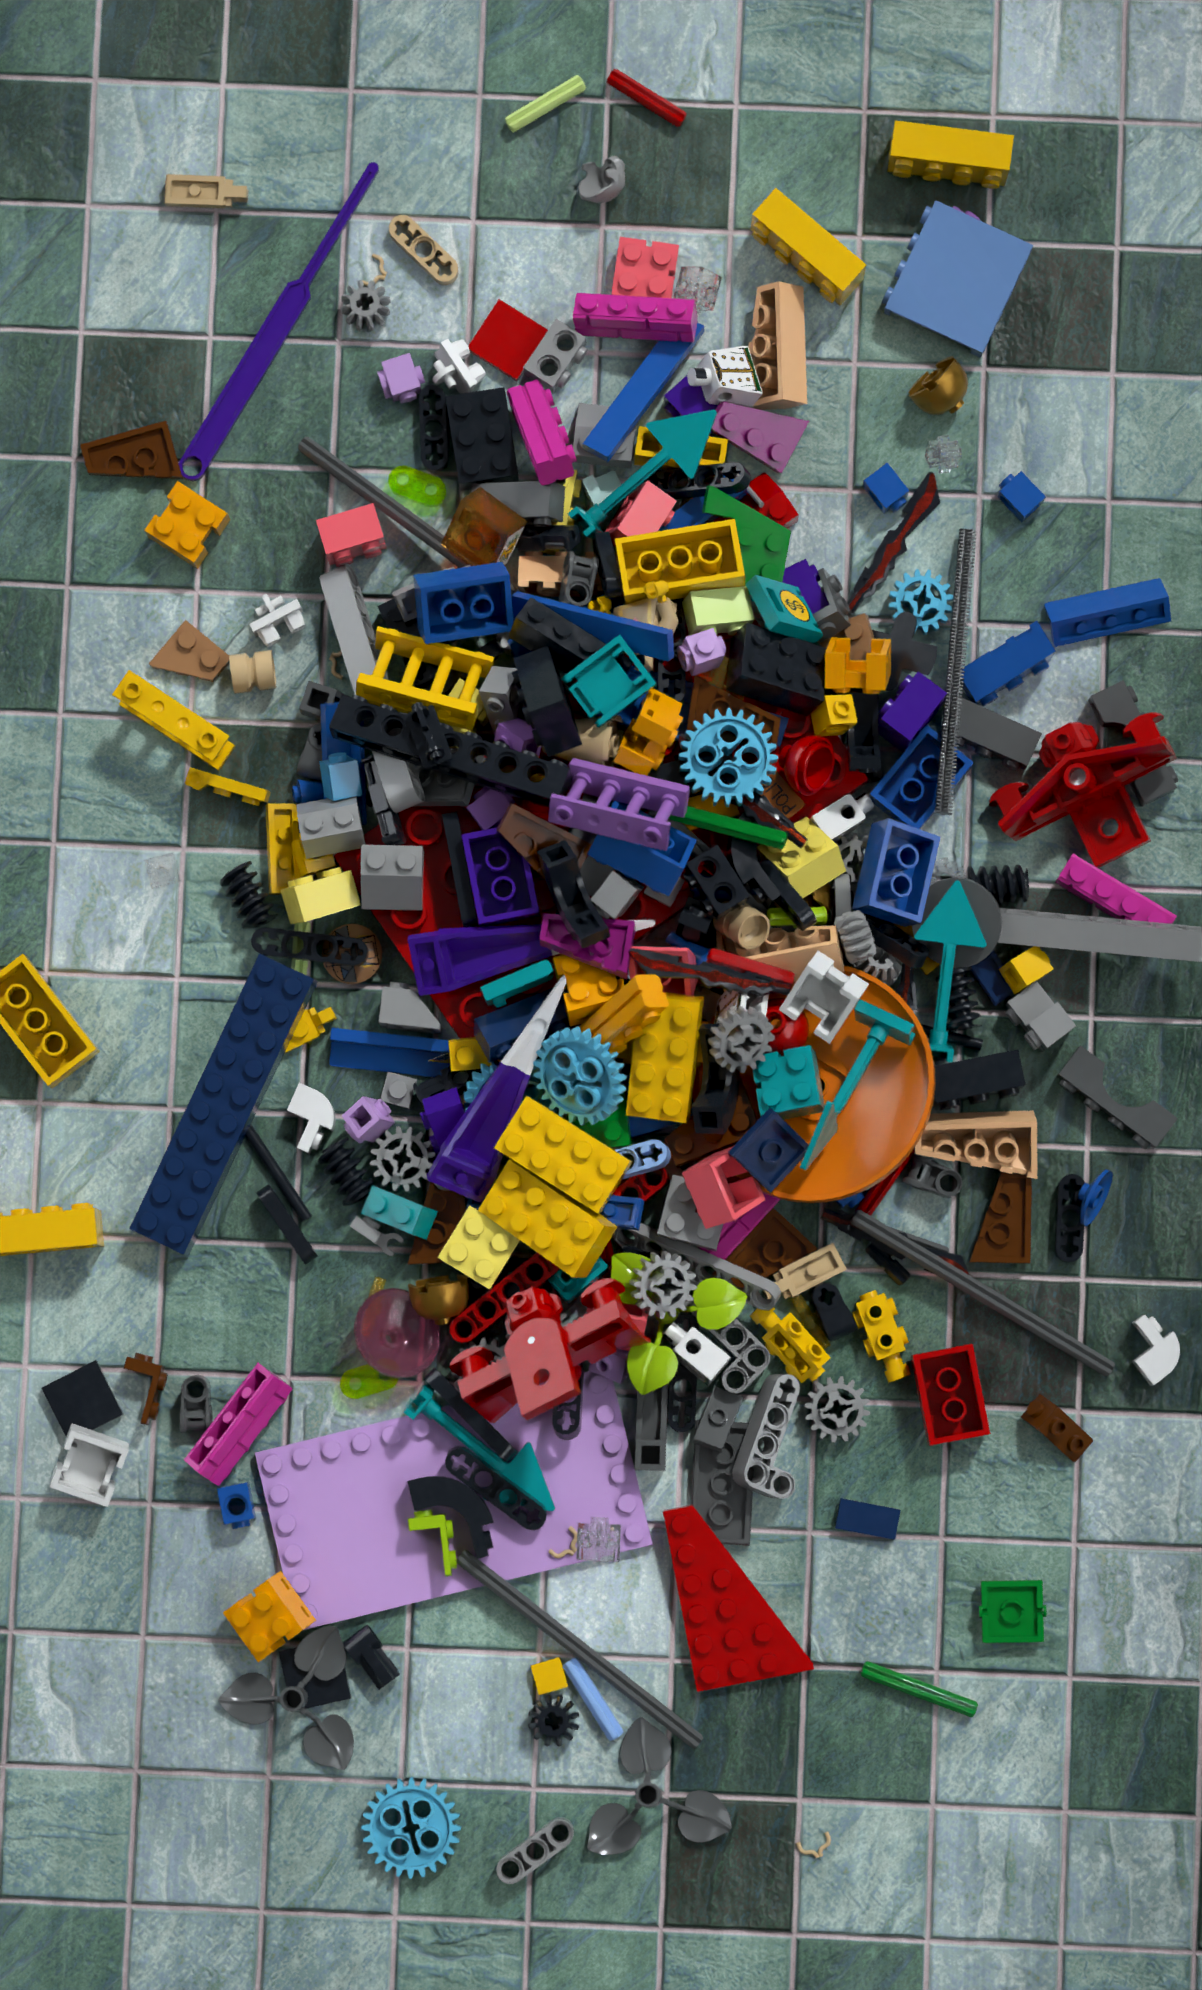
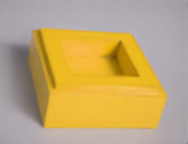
(549, 1675)

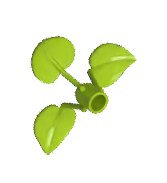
(716, 1307)

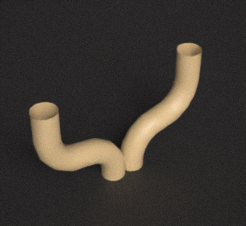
(384, 273)
(334, 664)
(572, 1530)
(820, 1851)

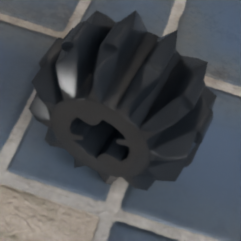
(548, 1729)

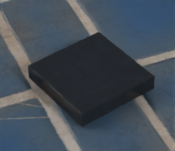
(83, 1398)
(318, 1691)

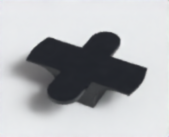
(906, 653)

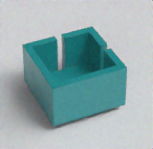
(789, 1083)

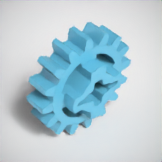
(933, 605)

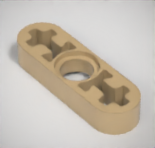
(413, 228)

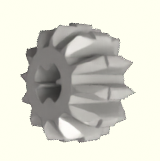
(376, 305)
(855, 936)
(881, 966)

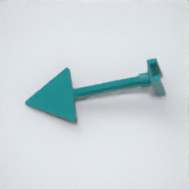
(681, 439)
(953, 925)
(882, 1025)
(522, 1469)

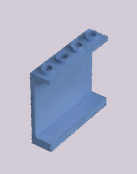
(957, 276)

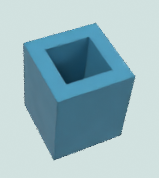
(340, 777)

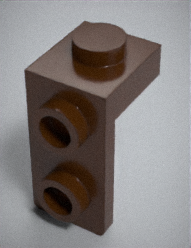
(143, 1364)
(1057, 1427)

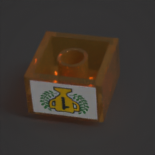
(483, 530)

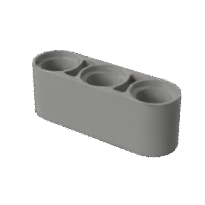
(524, 1861)

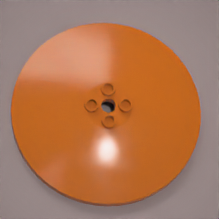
(882, 1114)

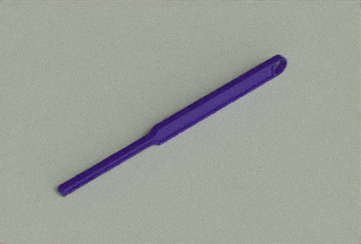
(268, 342)

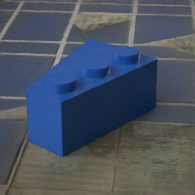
(1007, 665)

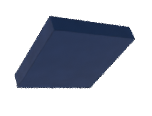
(769, 1150)

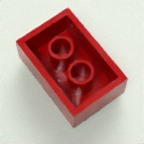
(950, 1394)

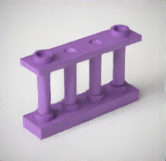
(623, 787)

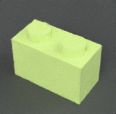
(718, 609)

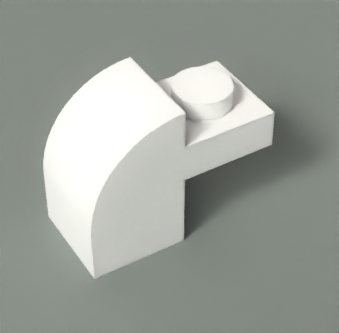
(317, 1110)
(1162, 1354)

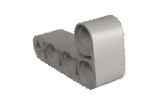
(740, 1351)
(772, 1435)

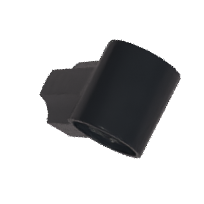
(368, 1652)

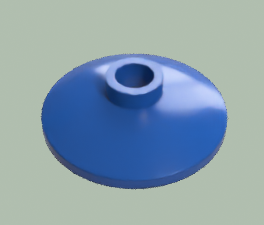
(1094, 1196)

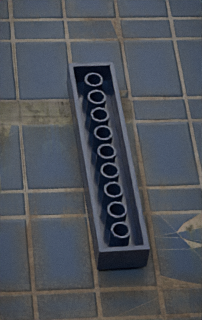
(223, 1105)

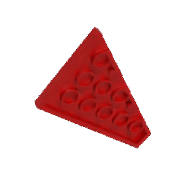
(726, 1619)

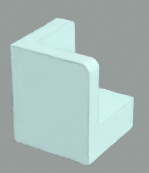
(600, 487)

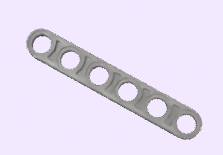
(699, 1259)

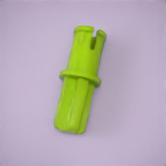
(779, 918)

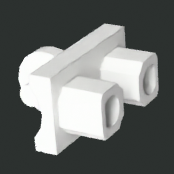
(452, 368)
(266, 625)

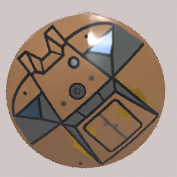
(352, 974)

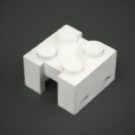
(824, 993)
(89, 1465)

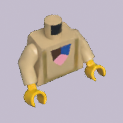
(654, 610)

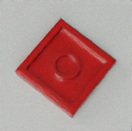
(507, 339)

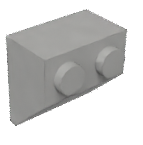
(587, 418)
(330, 826)
(392, 877)
(405, 1010)

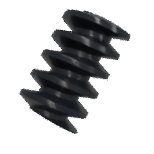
(1004, 883)
(247, 897)
(959, 1002)
(345, 1172)

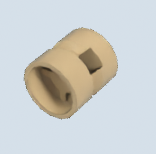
(252, 671)
(744, 926)

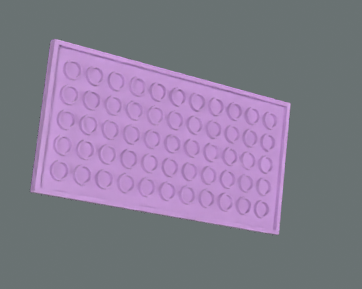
(346, 1505)

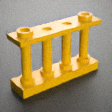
(402, 695)
(174, 720)

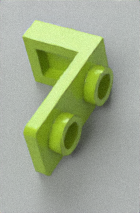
(426, 1520)

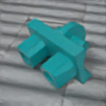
(571, 1287)

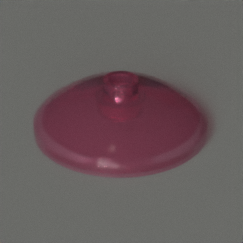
(413, 1337)

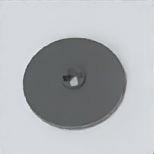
(986, 913)

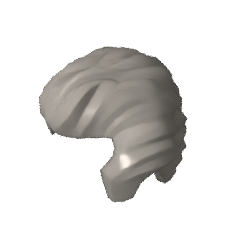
(604, 182)

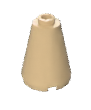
(598, 744)

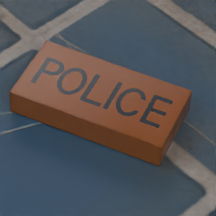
(782, 796)

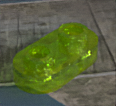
(416, 486)
(369, 1380)

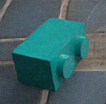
(399, 1212)

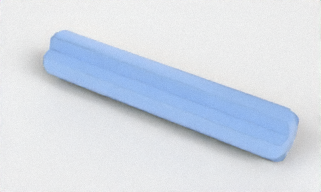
(593, 1699)

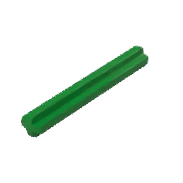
(733, 827)
(919, 1689)

